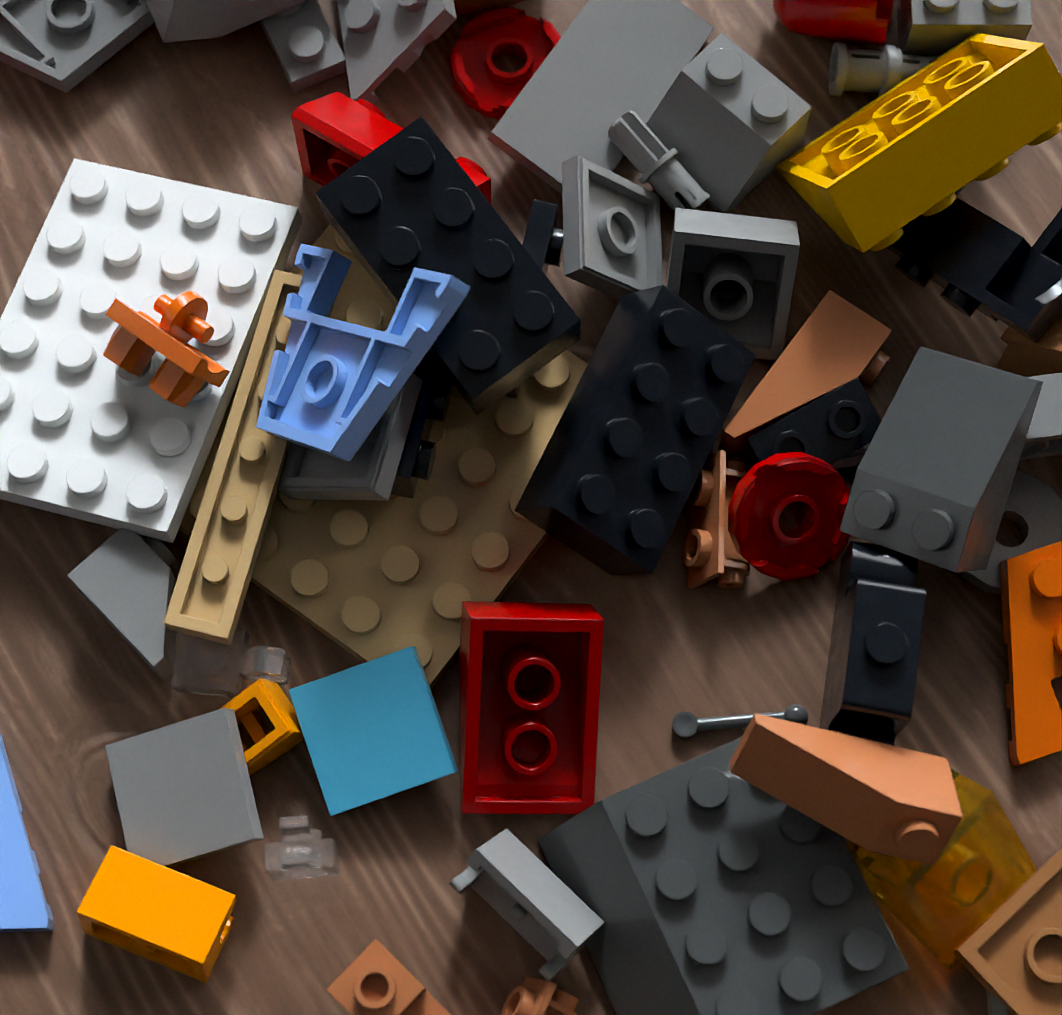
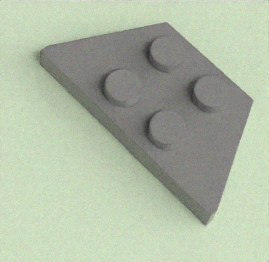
(387, 36)

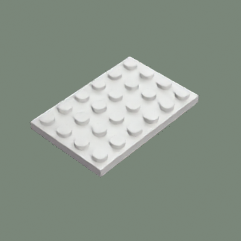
(72, 422)

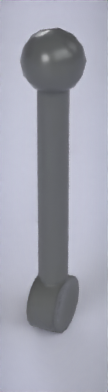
(686, 724)

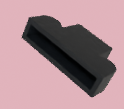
(873, 644)

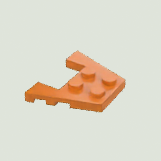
(1034, 641)

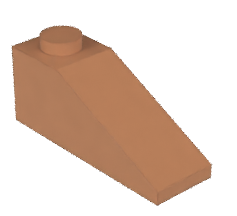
(825, 353)
(857, 787)

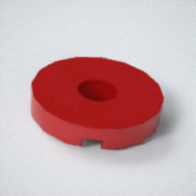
(484, 41)
(762, 497)

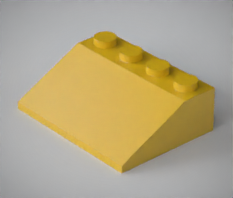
(929, 138)

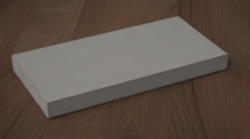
(604, 65)

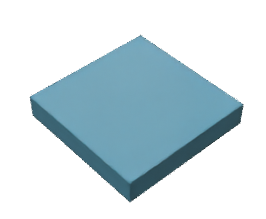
(373, 730)

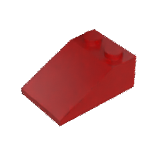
(529, 706)

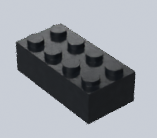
(421, 210)
(636, 432)

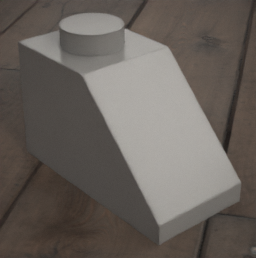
(132, 589)

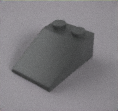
(943, 461)

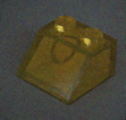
(965, 885)

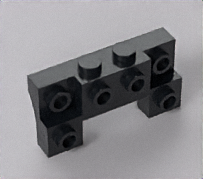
(986, 266)

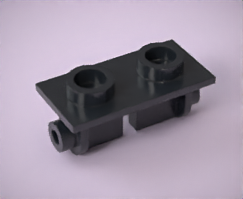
(824, 428)

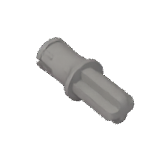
(656, 163)

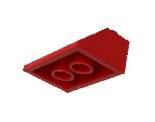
(340, 132)

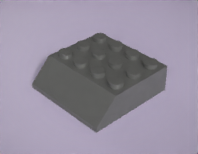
(720, 899)

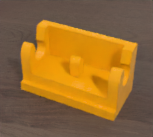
(157, 913)

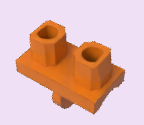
(141, 336)

